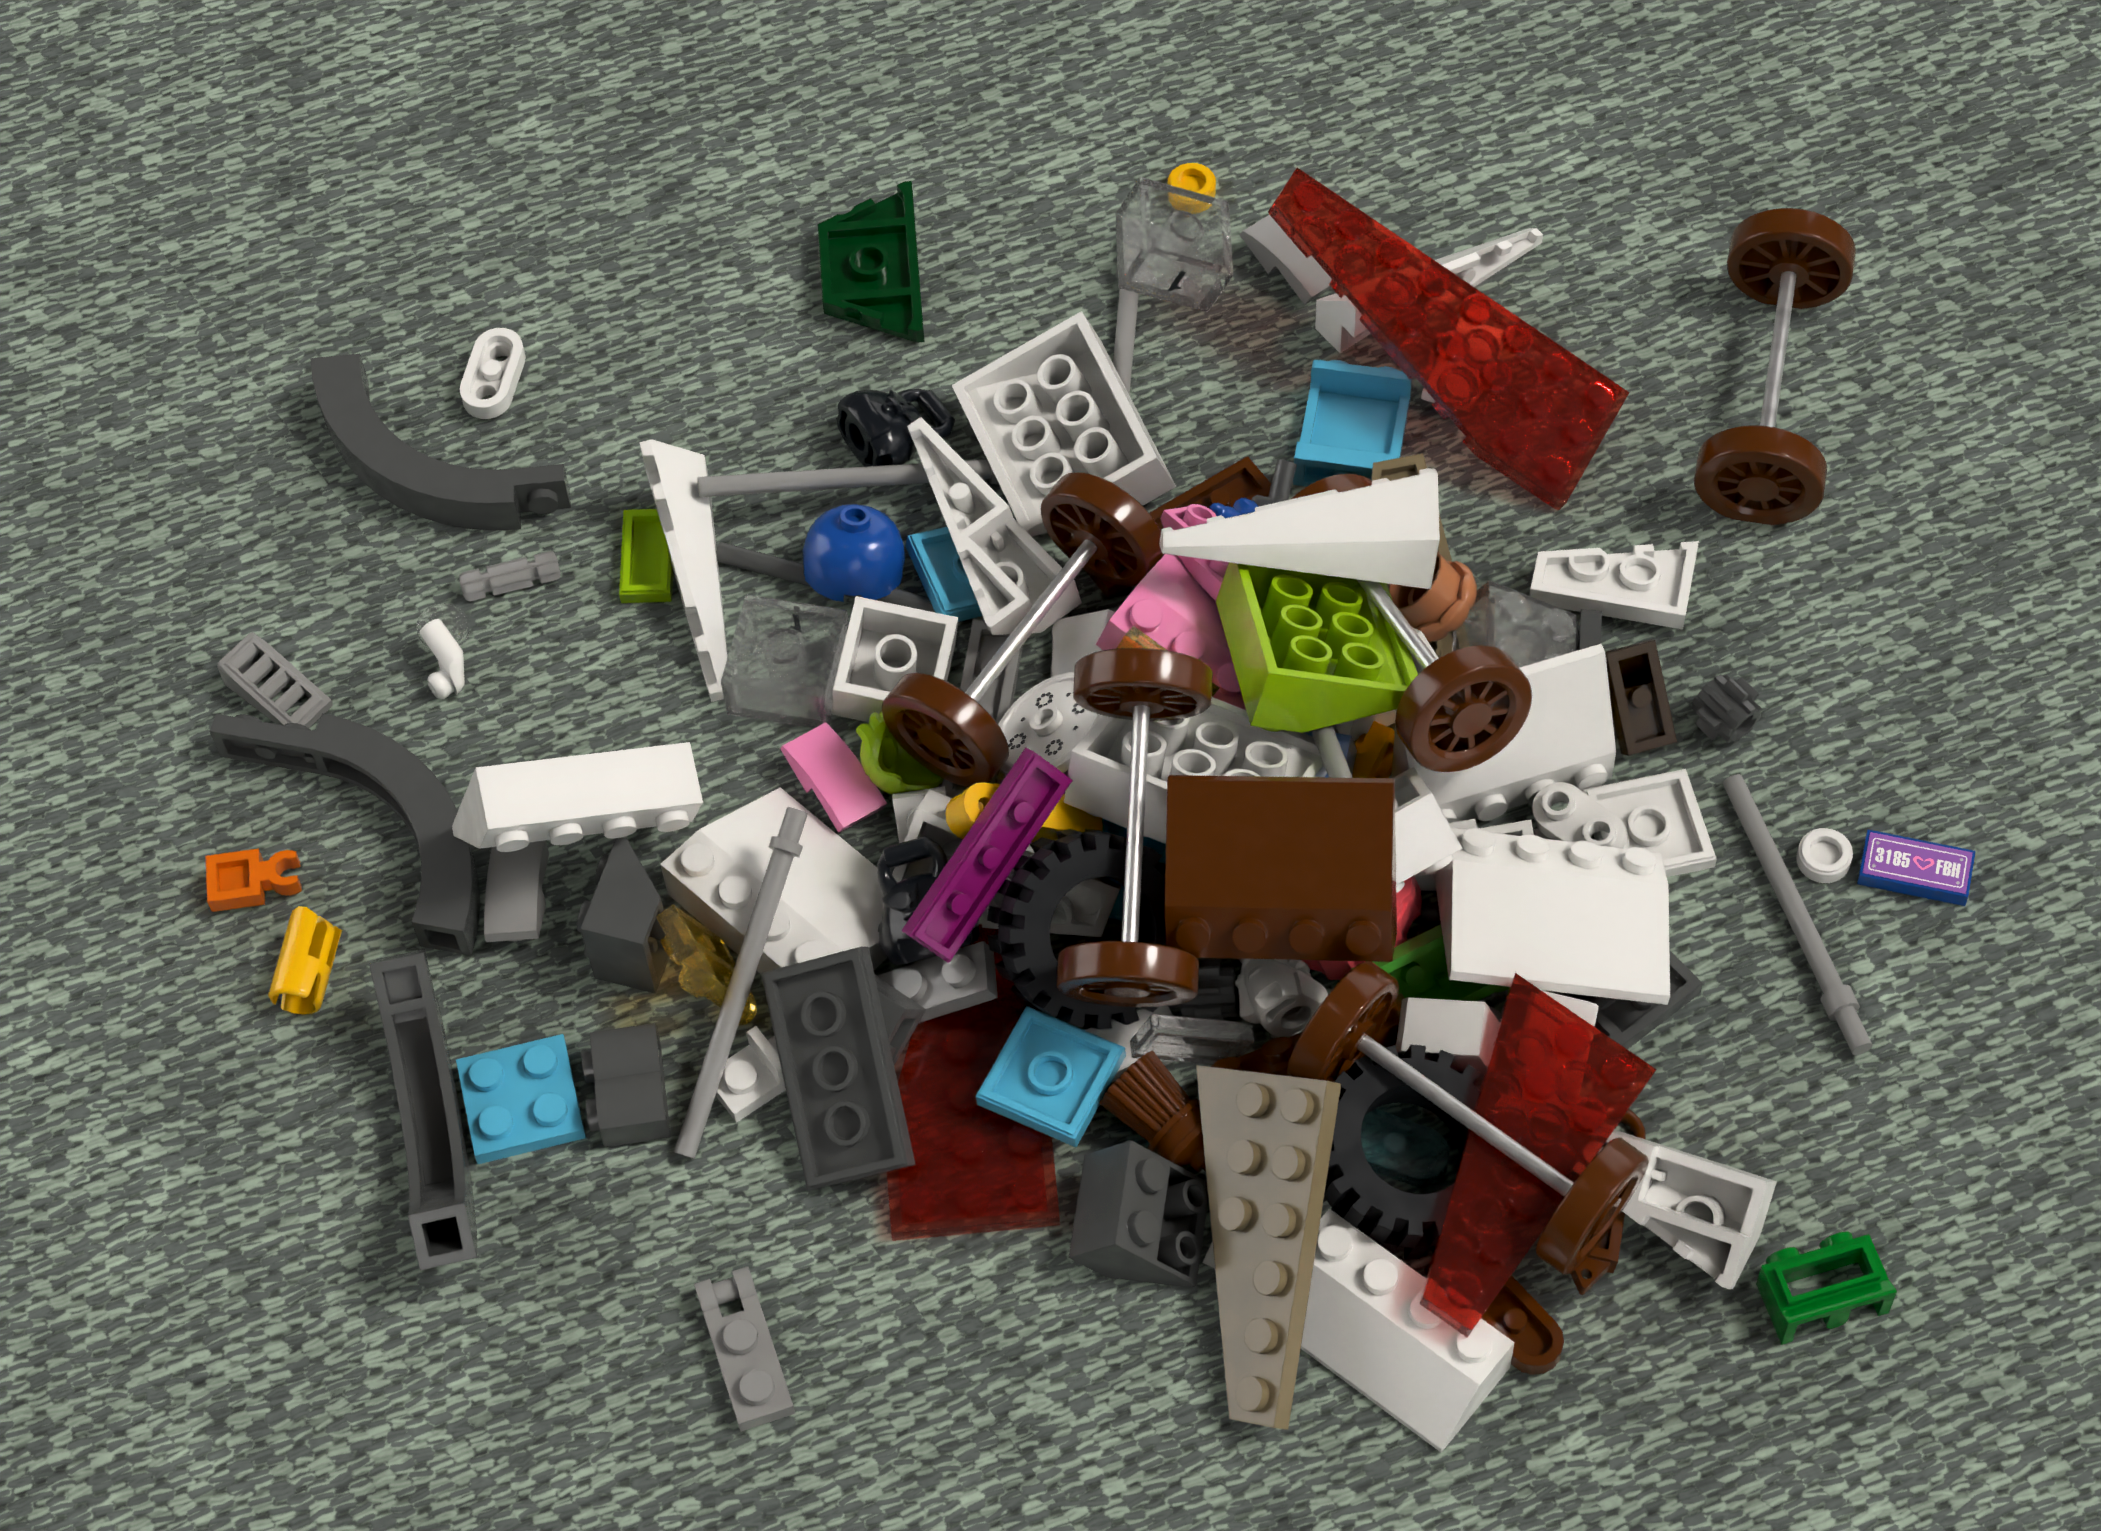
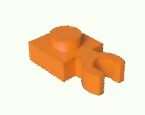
(242, 877)

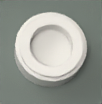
(1824, 855)

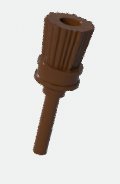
(1159, 1111)

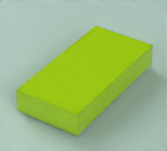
(645, 559)

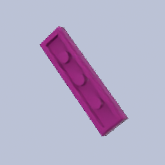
(987, 855)

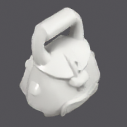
(1278, 995)

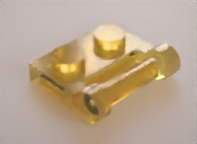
(703, 957)

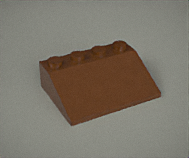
(1281, 867)

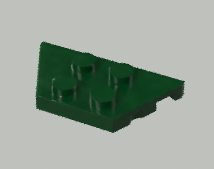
(873, 266)

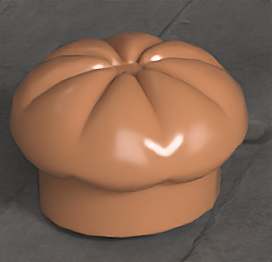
(1441, 607)

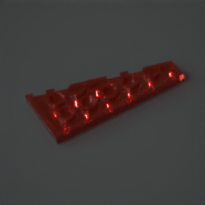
(1559, 1095)

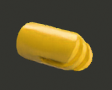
(304, 962)

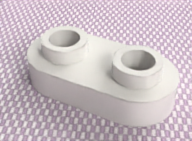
(490, 377)
(1579, 819)

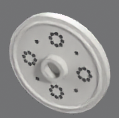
(1047, 722)

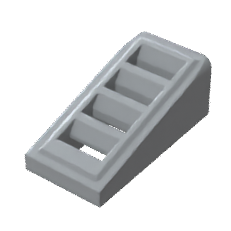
(251, 662)

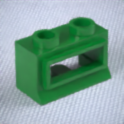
(1830, 1302)

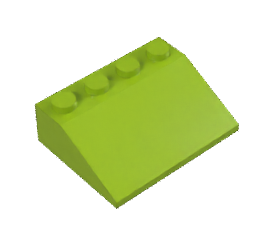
(1310, 648)

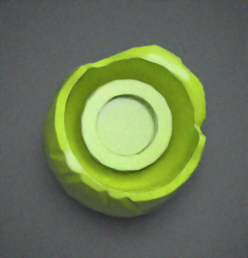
(888, 762)

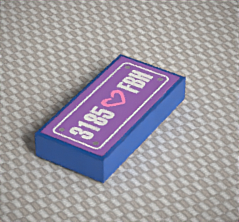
(1916, 867)

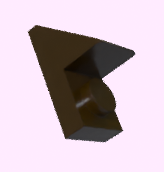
(1639, 698)

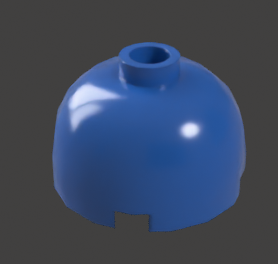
(853, 553)

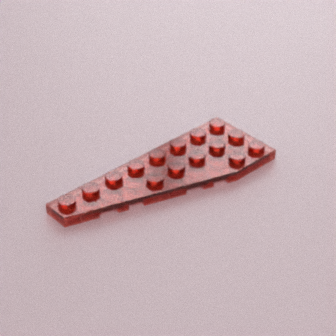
(1501, 381)
(970, 1163)

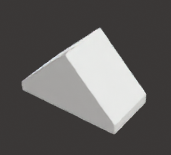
(1451, 1026)

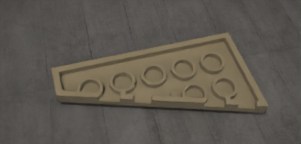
(1266, 1190)

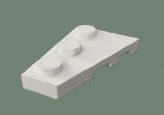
(1627, 586)

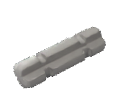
(509, 576)

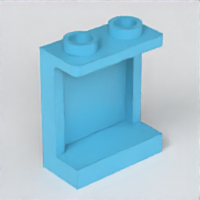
(1351, 420)

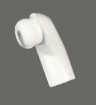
(449, 657)

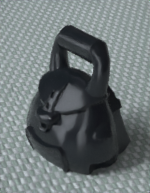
(877, 423)
(903, 898)

